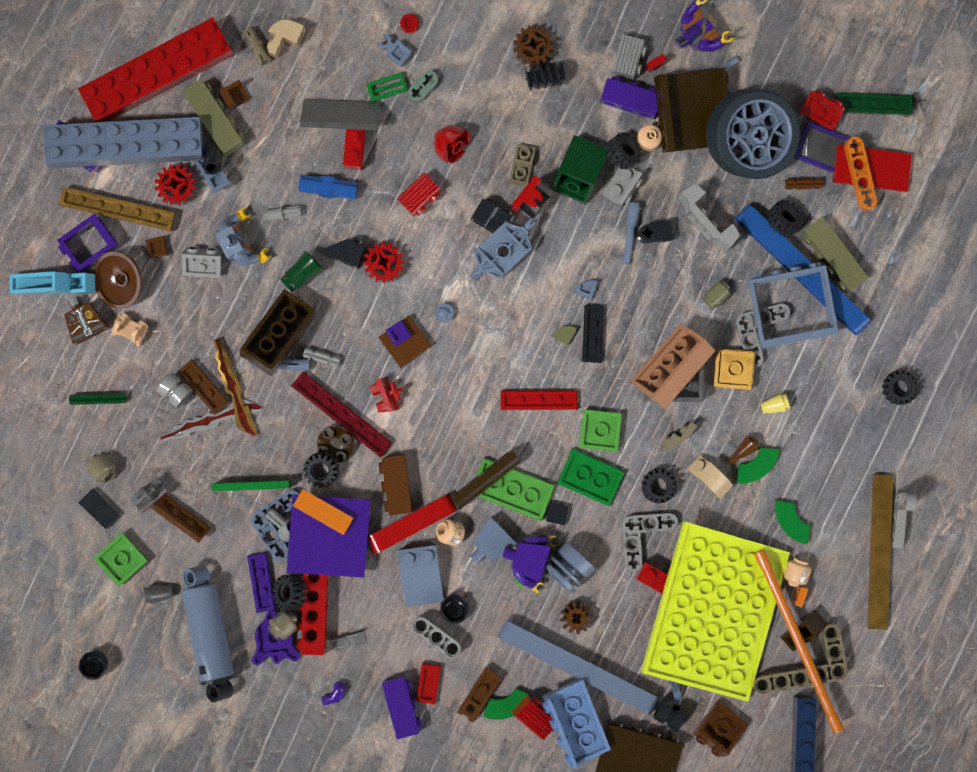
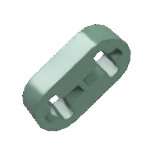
(419, 83)

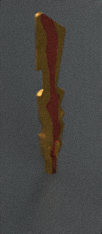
(232, 386)

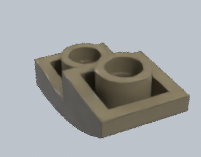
(522, 165)
(673, 440)

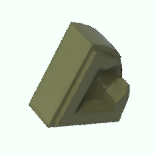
(564, 334)

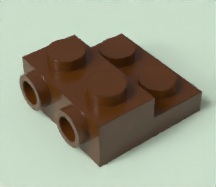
(720, 730)

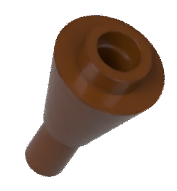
(747, 447)

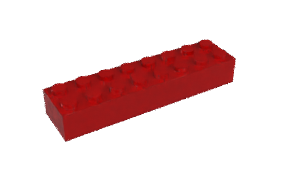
(156, 71)

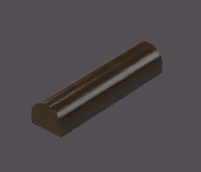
(485, 479)

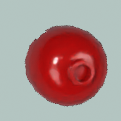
(450, 142)

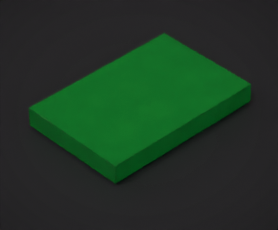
(590, 477)

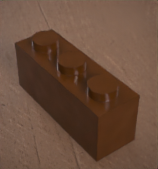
(395, 485)

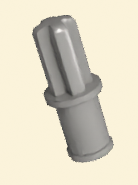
(281, 213)

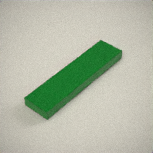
(251, 486)

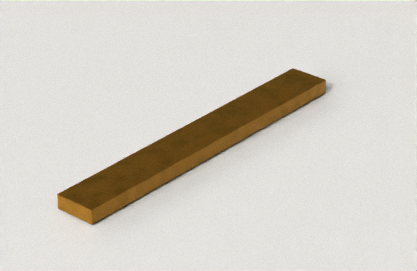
(880, 552)

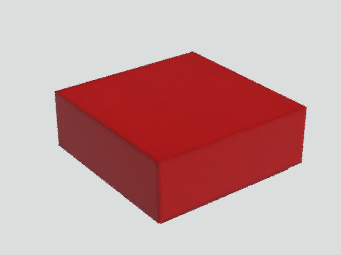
(655, 63)

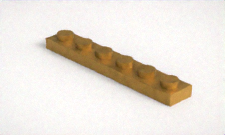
(117, 209)

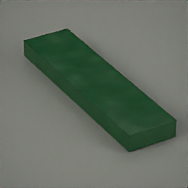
(876, 104)

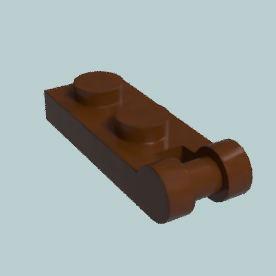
(479, 694)

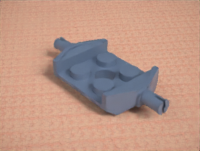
(512, 236)

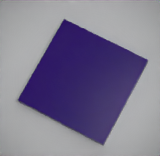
(322, 550)

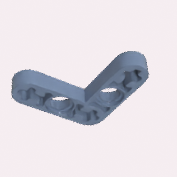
(268, 525)

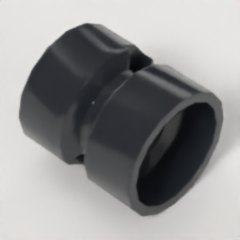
(671, 714)

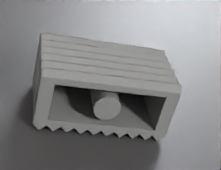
(628, 57)

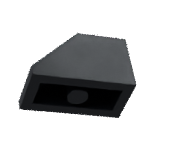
(347, 252)

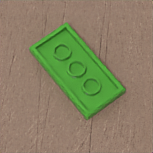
(518, 492)

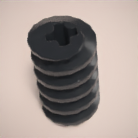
(544, 76)

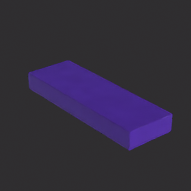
(261, 582)

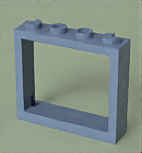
(794, 272)

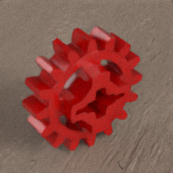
(167, 186)
(375, 265)

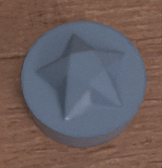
(444, 313)

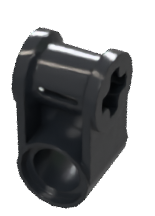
(660, 232)

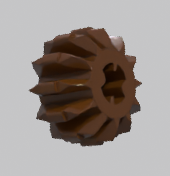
(569, 617)

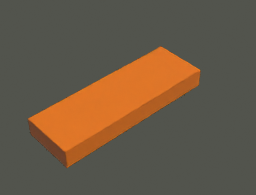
(322, 512)

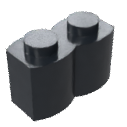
(490, 216)

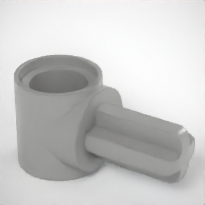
(281, 523)

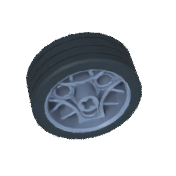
(753, 133)

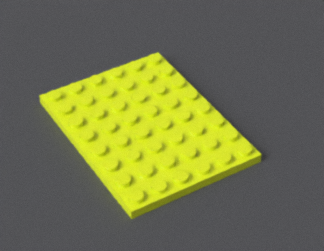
(713, 613)

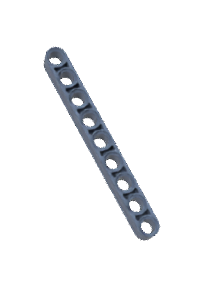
(578, 667)

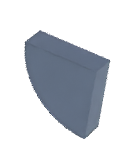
(586, 289)
(676, 691)

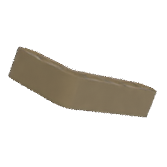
(827, 667)

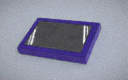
(819, 147)

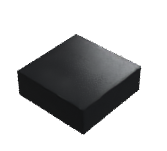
(557, 513)

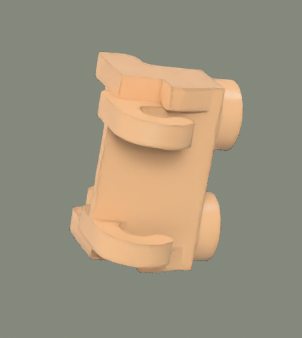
(126, 327)

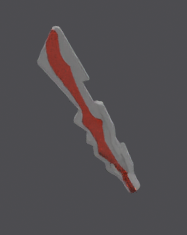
(207, 422)

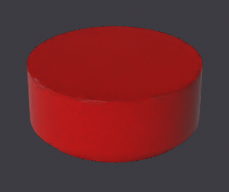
(409, 23)

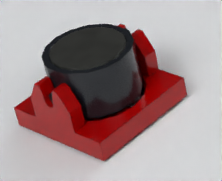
(531, 199)

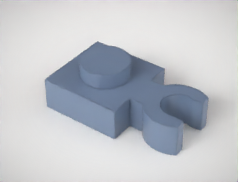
(396, 51)

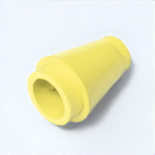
(775, 404)

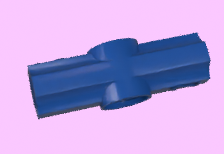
(328, 187)

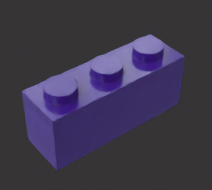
(629, 97)
(401, 707)

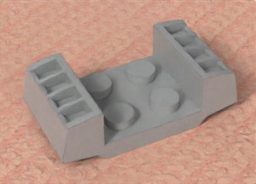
(708, 228)

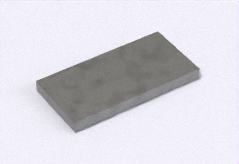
(340, 114)

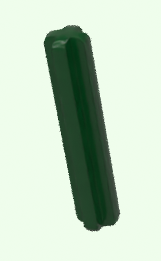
(103, 398)

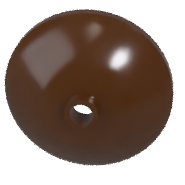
(111, 283)

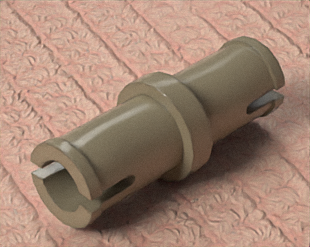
(256, 45)

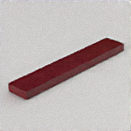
(341, 414)

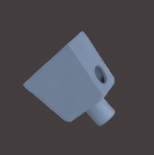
(491, 542)

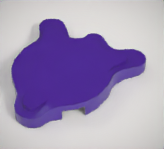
(268, 645)

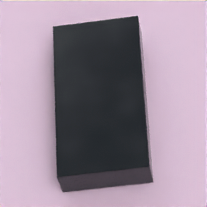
(99, 509)

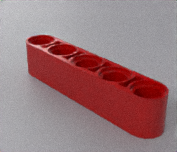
(411, 524)

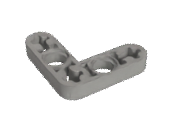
(752, 324)
(902, 503)
(635, 533)

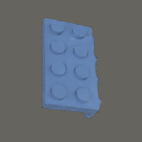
(575, 723)

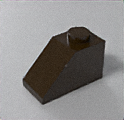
(809, 627)

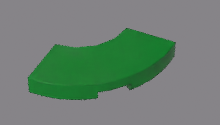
(758, 466)
(790, 522)
(502, 708)

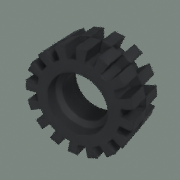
(623, 150)
(792, 213)
(912, 387)
(329, 461)
(670, 486)
(289, 592)

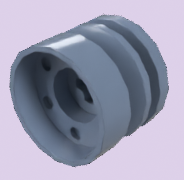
(569, 567)

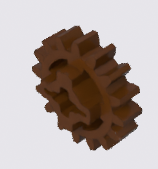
(525, 47)

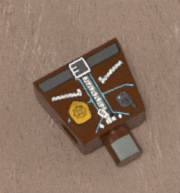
(83, 321)

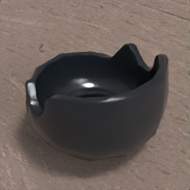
(454, 609)
(93, 665)

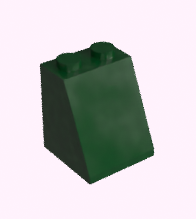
(579, 169)

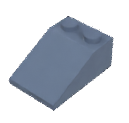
(420, 575)

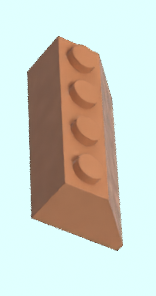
(673, 366)

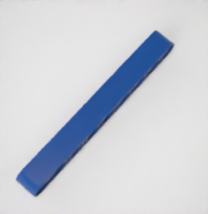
(790, 257)

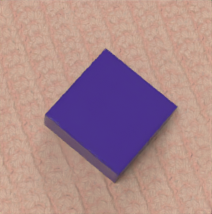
(398, 333)

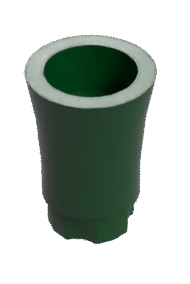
(301, 271)

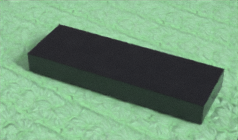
(592, 334)

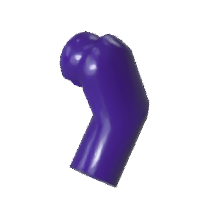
(336, 696)

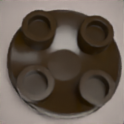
(336, 441)

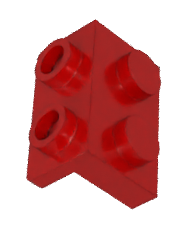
(822, 109)

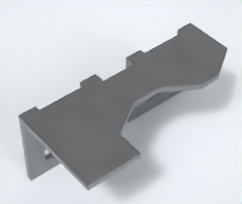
(345, 642)

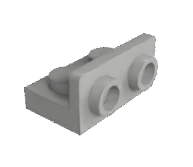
(621, 185)
(202, 262)

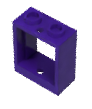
(111, 246)

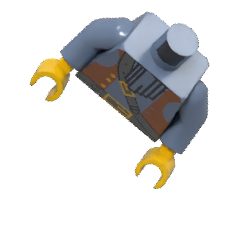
(235, 241)

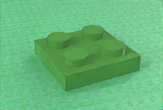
(600, 430)
(120, 559)

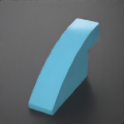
(52, 283)

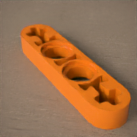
(864, 172)

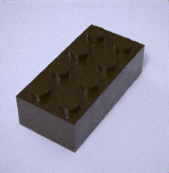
(277, 332)

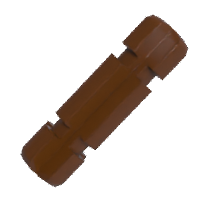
(803, 183)

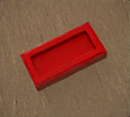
(428, 683)

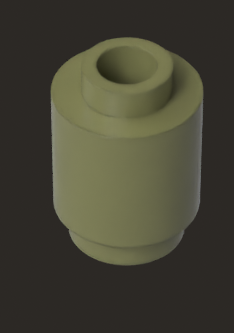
(717, 294)

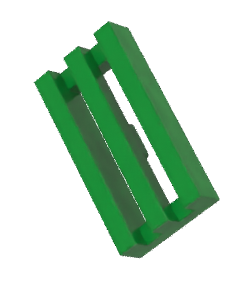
(387, 87)

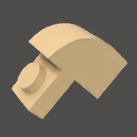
(284, 31)
(710, 476)

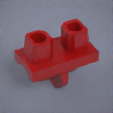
(389, 394)

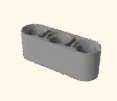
(441, 645)

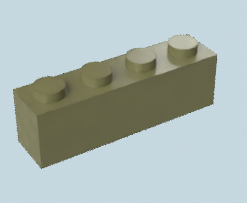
(213, 117)
(834, 255)

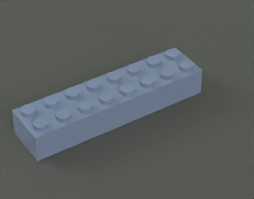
(123, 142)

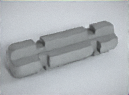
(321, 357)

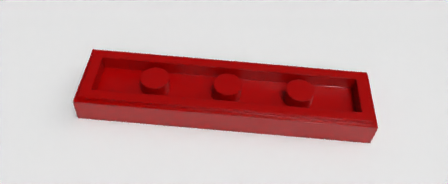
(538, 400)

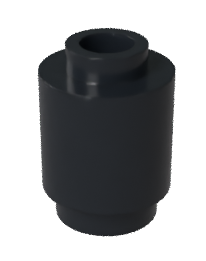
(212, 160)

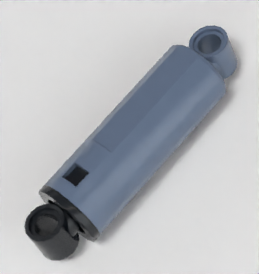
(207, 633)

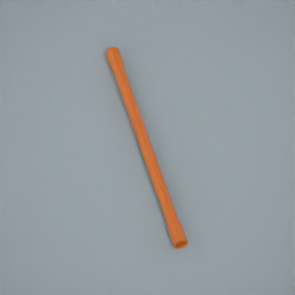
(831, 714)

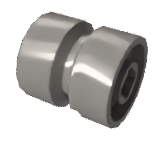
(176, 392)

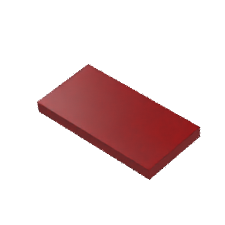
(887, 169)

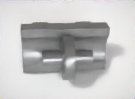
(149, 494)

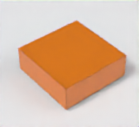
(800, 596)

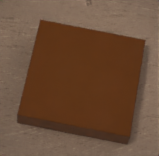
(408, 349)

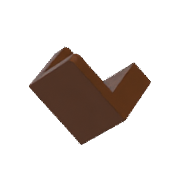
(234, 95)

